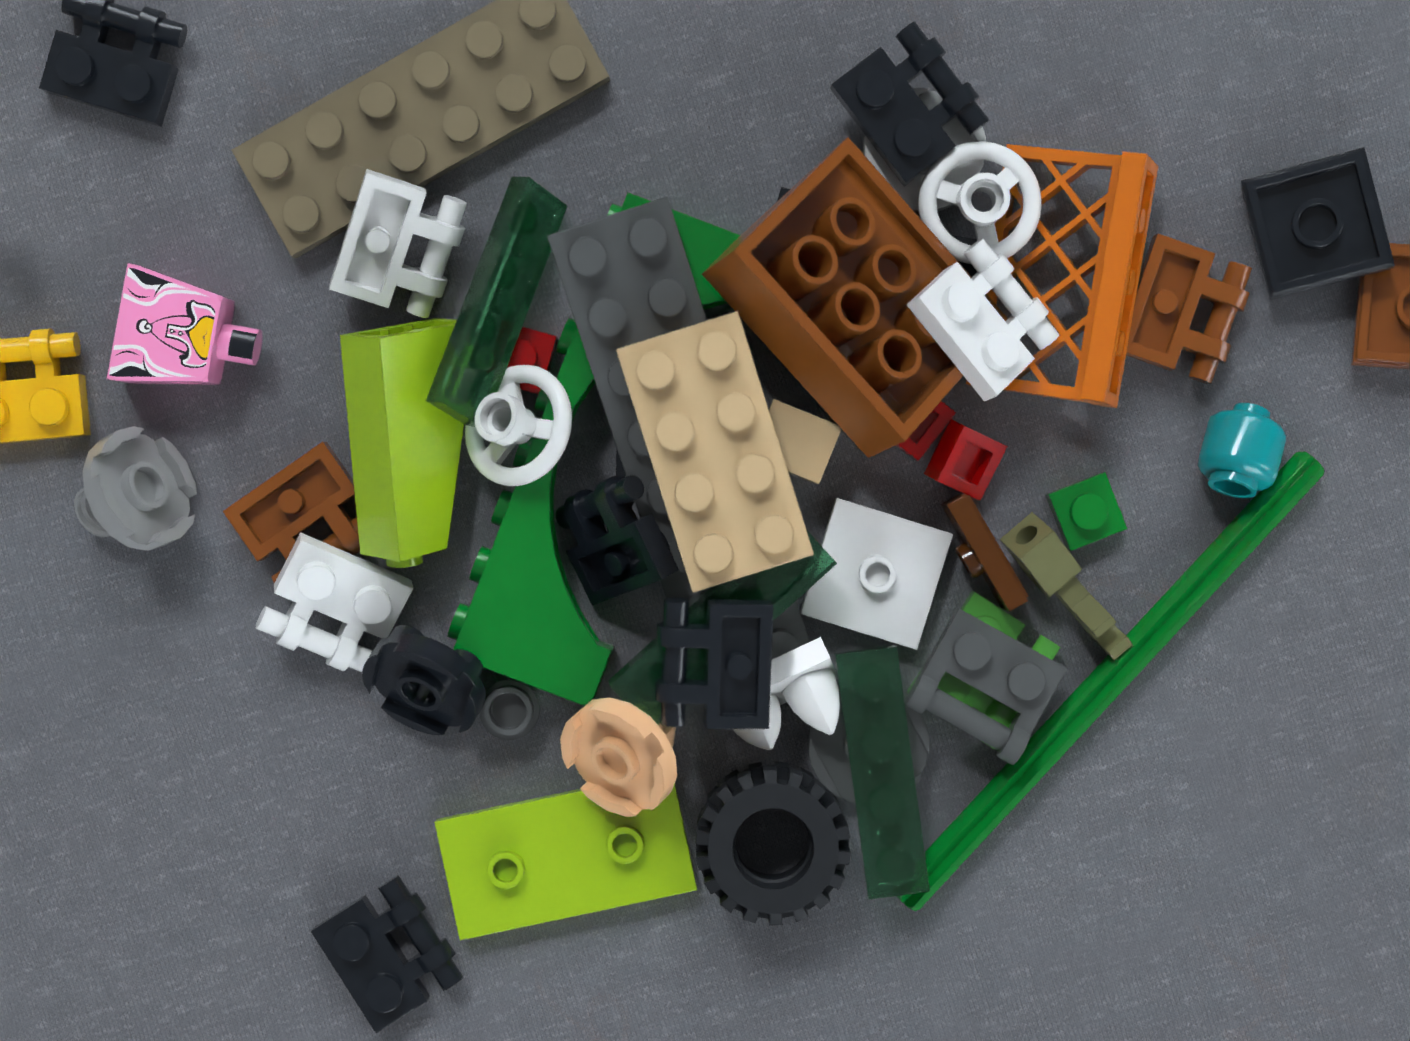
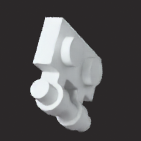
(379, 239)
(972, 330)
(341, 588)

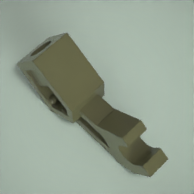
(1054, 571)

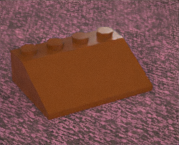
(830, 294)

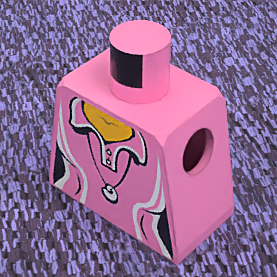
(176, 333)

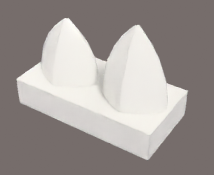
(809, 686)

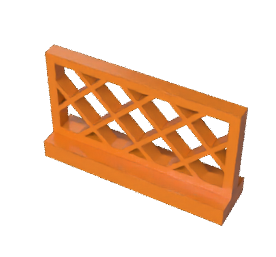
(1114, 268)

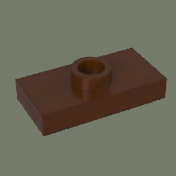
(982, 553)

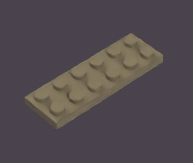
(420, 114)

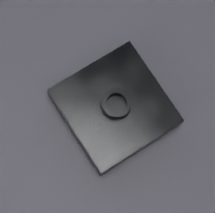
(1317, 224)

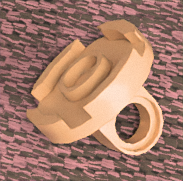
(620, 755)

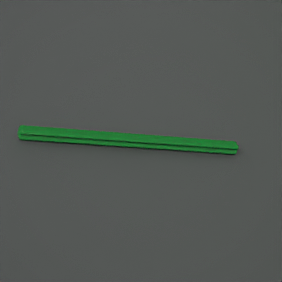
(1113, 676)

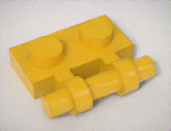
(51, 402)

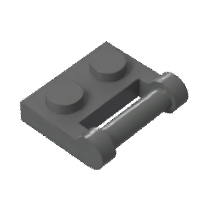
(995, 667)

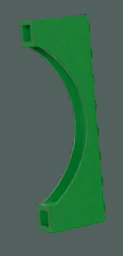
(523, 608)

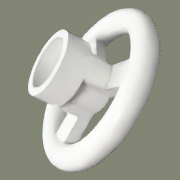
(996, 186)
(507, 422)

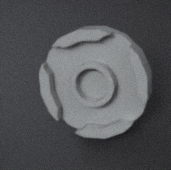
(136, 490)

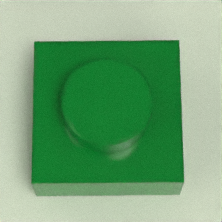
(1086, 511)

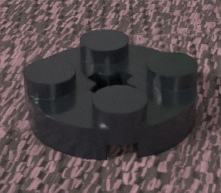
(425, 681)

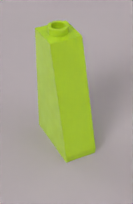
(399, 442)

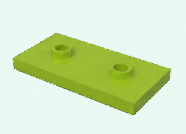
(559, 860)

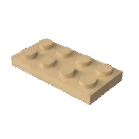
(715, 451)

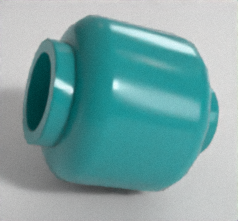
(1241, 450)

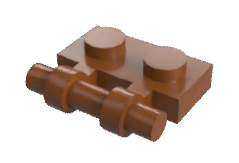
(1166, 301)
(294, 502)

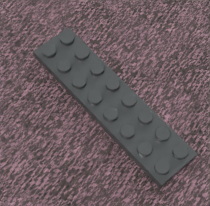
(624, 287)

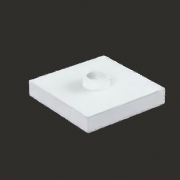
(881, 574)

